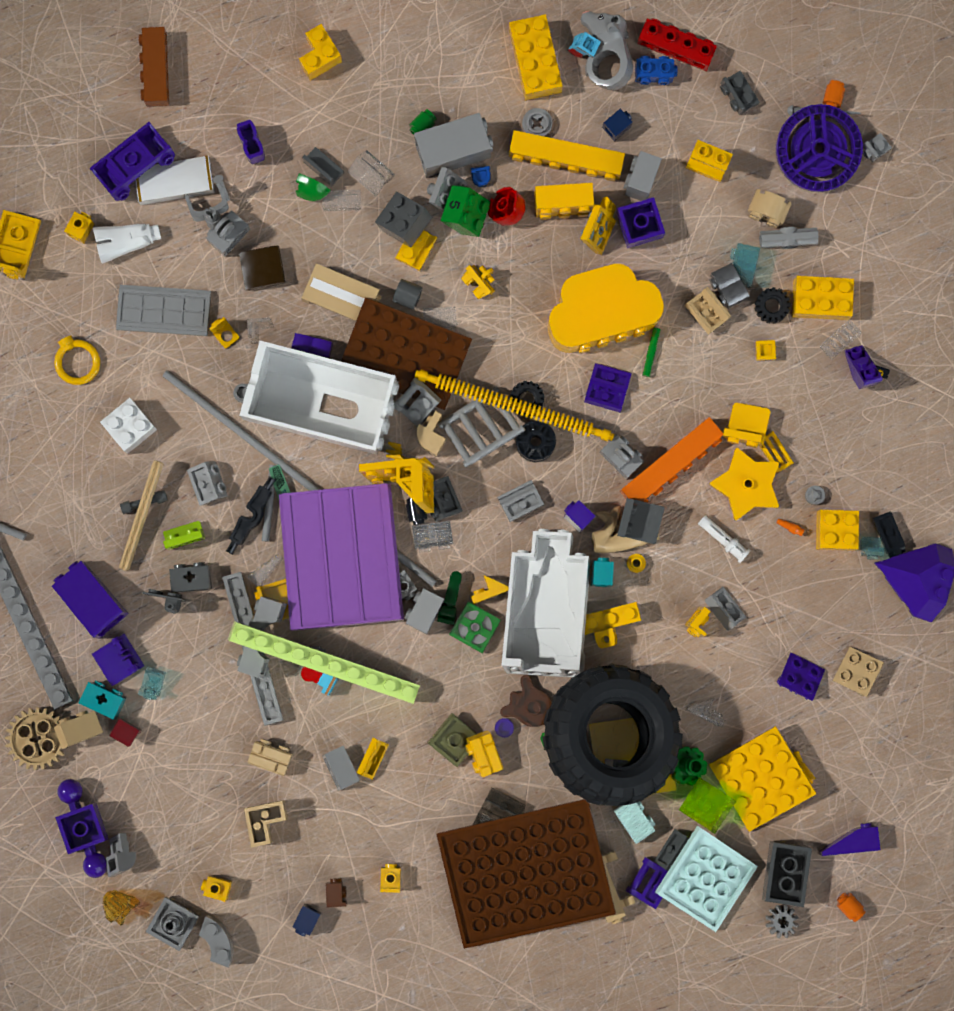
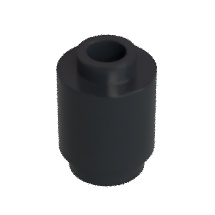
(415, 513)

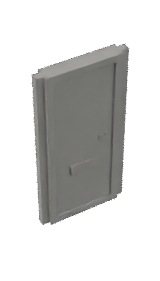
(163, 310)

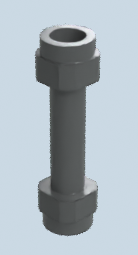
(127, 507)

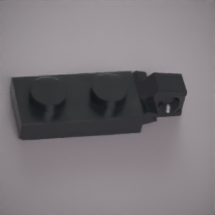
(889, 534)

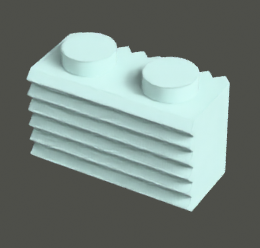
(635, 821)

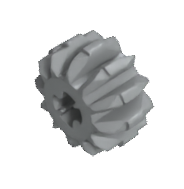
(787, 915)

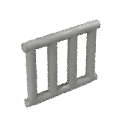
(484, 450)

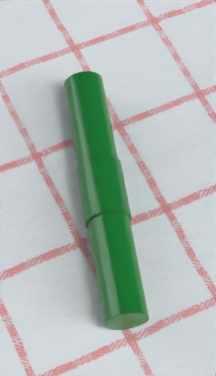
(651, 352)

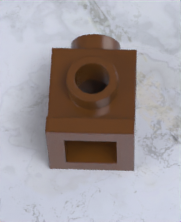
(335, 893)

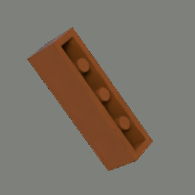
(155, 66)

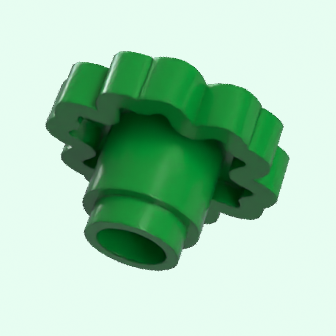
(690, 766)

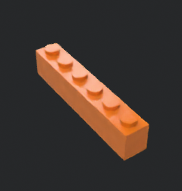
(673, 461)

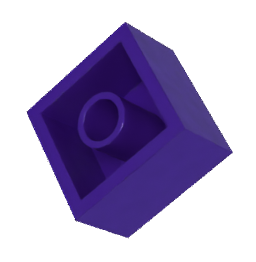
(640, 222)

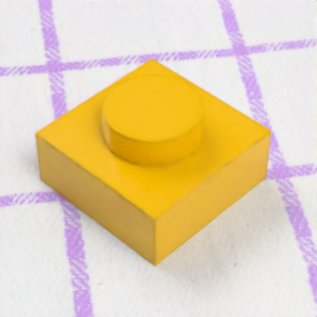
(765, 350)

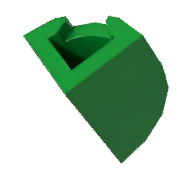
(310, 188)

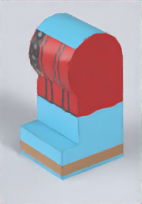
(584, 45)
(322, 679)

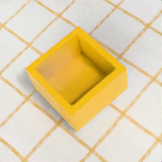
(837, 530)

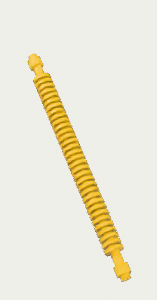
(423, 376)

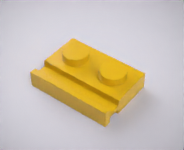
(418, 253)

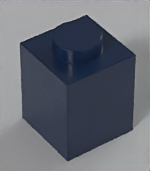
(617, 124)
(306, 920)

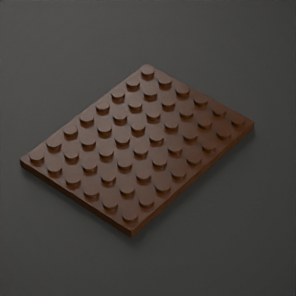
(526, 873)

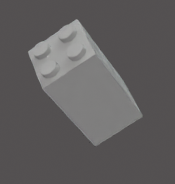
(453, 144)

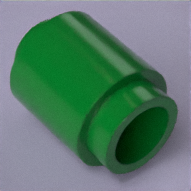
(423, 121)

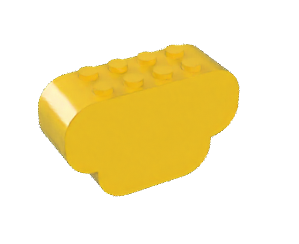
(603, 308)

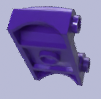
(132, 160)

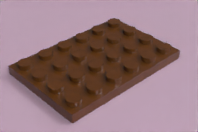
(403, 343)

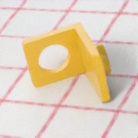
(220, 326)

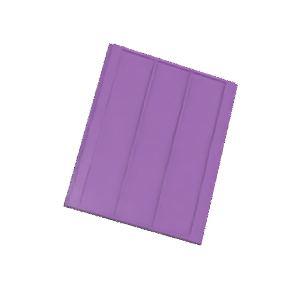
(340, 557)

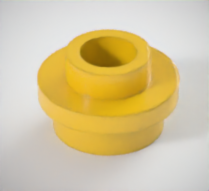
(631, 567)

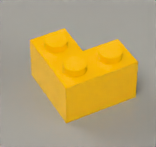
(323, 56)

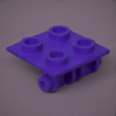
(118, 659)
(801, 677)

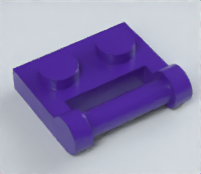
(648, 894)

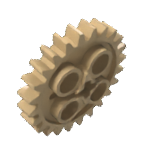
(19, 742)

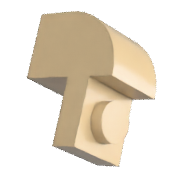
(427, 438)

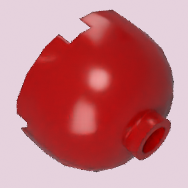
(507, 207)

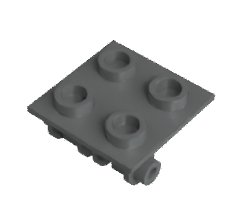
(172, 601)

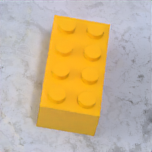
(535, 57)

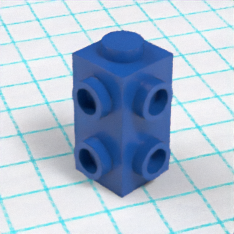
(655, 70)

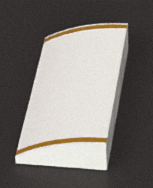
(175, 180)

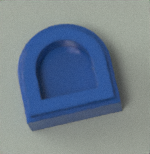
(481, 176)

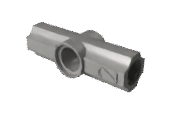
(788, 237)

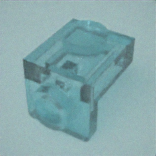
(871, 548)
(152, 683)

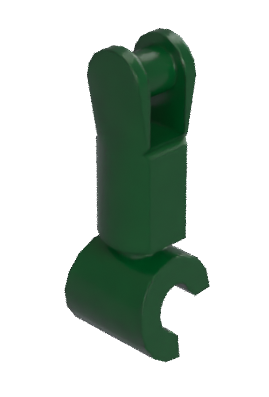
(447, 612)

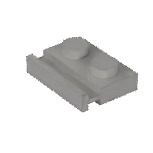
(520, 501)

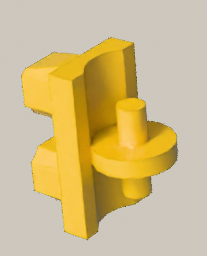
(474, 274)

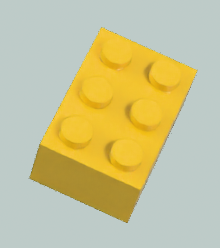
(563, 200)
(822, 298)

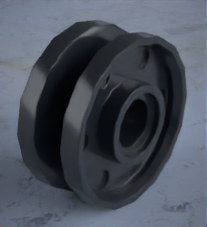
(536, 453)

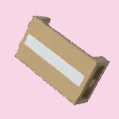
(338, 292)

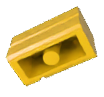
(484, 754)

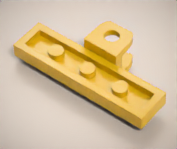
(605, 621)

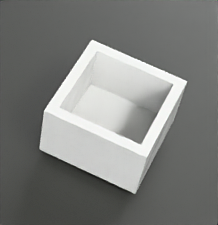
(128, 425)

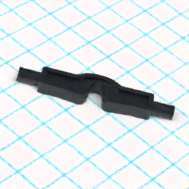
(256, 506)

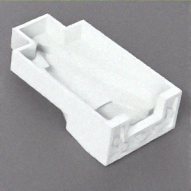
(546, 608)

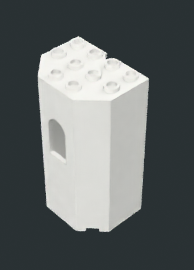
(290, 388)

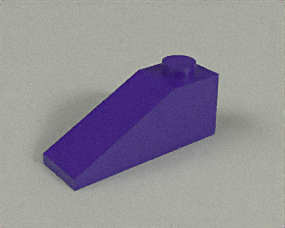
(856, 840)

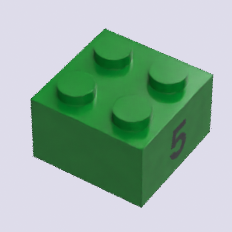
(465, 211)

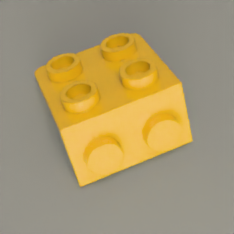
(747, 425)

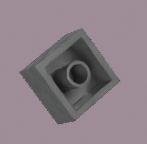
(403, 219)

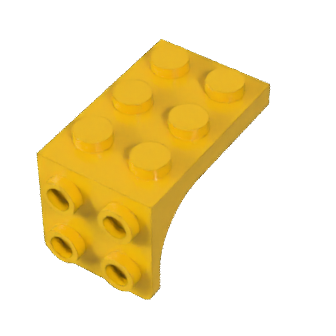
(16, 243)

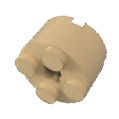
(769, 208)

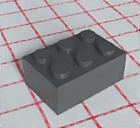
(786, 874)

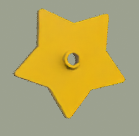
(733, 484)

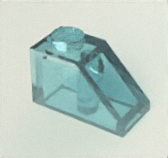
(745, 262)

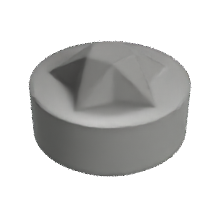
(814, 495)

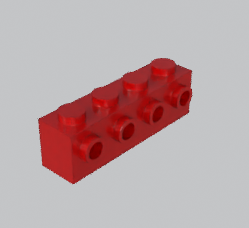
(677, 44)

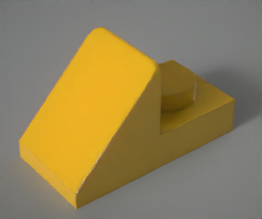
(494, 588)

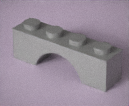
(267, 612)

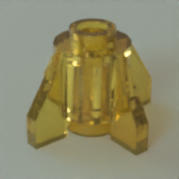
(118, 905)

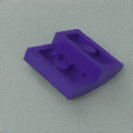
(607, 387)

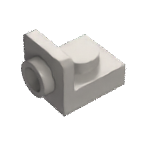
(875, 147)

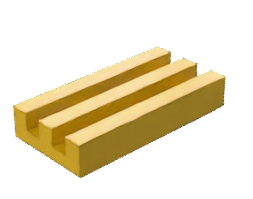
(781, 448)
(372, 758)

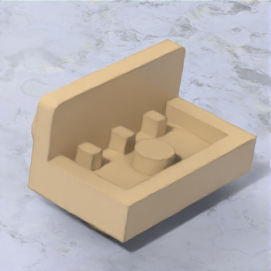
(708, 310)

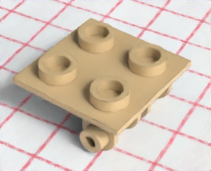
(858, 671)

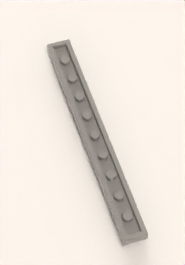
(32, 636)

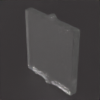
(442, 317)

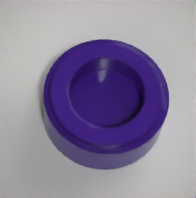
(504, 727)

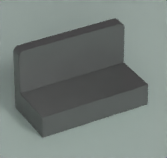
(323, 166)

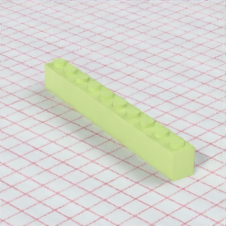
(323, 662)

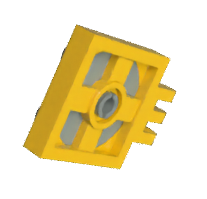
(599, 226)

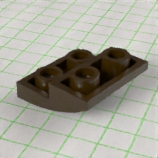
(262, 267)

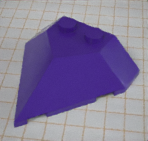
(921, 579)

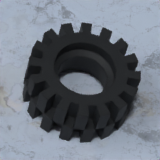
(775, 294)
(528, 387)

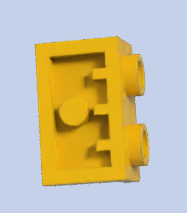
(699, 618)

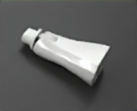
(120, 240)

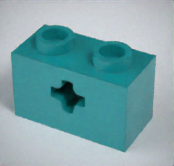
(602, 573)
(91, 699)

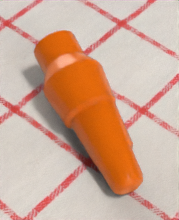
(791, 527)

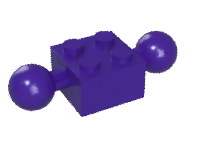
(82, 828)

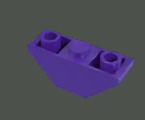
(862, 367)

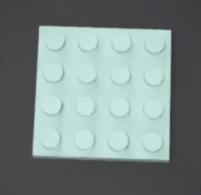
(706, 879)

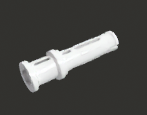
(731, 544)

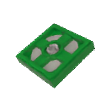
(475, 627)

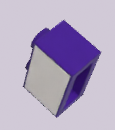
(578, 515)

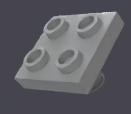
(440, 191)
(172, 923)

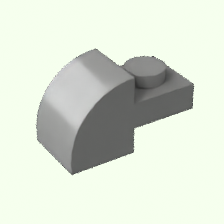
(120, 857)

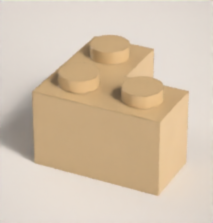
(260, 817)

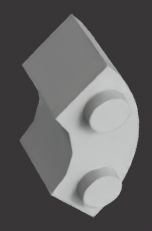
(219, 940)

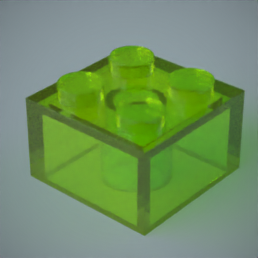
(707, 805)

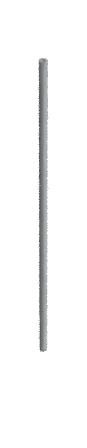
(275, 459)

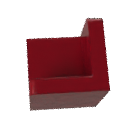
(125, 732)

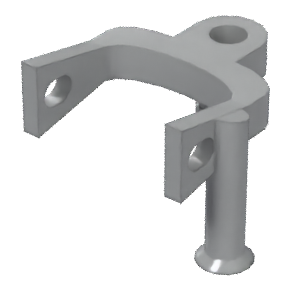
(211, 215)

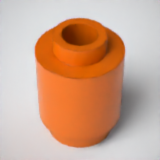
(834, 94)
(850, 906)

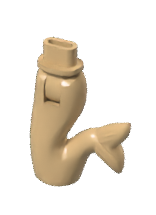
(602, 538)

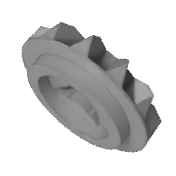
(537, 114)

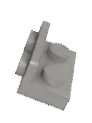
(207, 482)

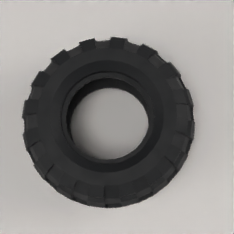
(568, 745)

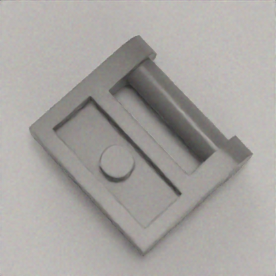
(422, 405)

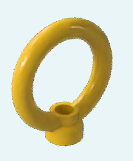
(67, 344)

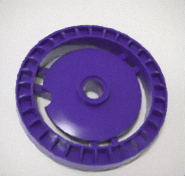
(833, 143)

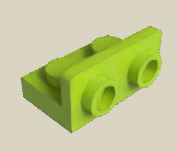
(183, 535)

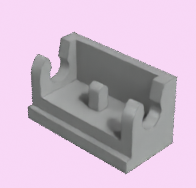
(340, 768)

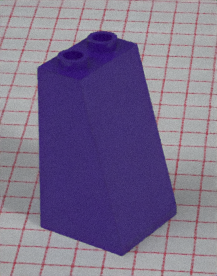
(89, 599)

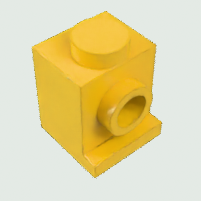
(394, 886)
(223, 888)

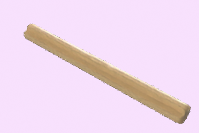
(141, 515)

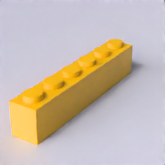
(566, 155)

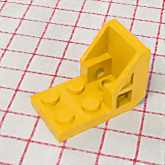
(408, 475)

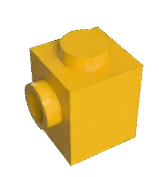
(79, 226)

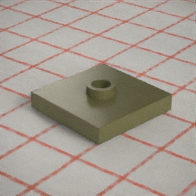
(451, 739)

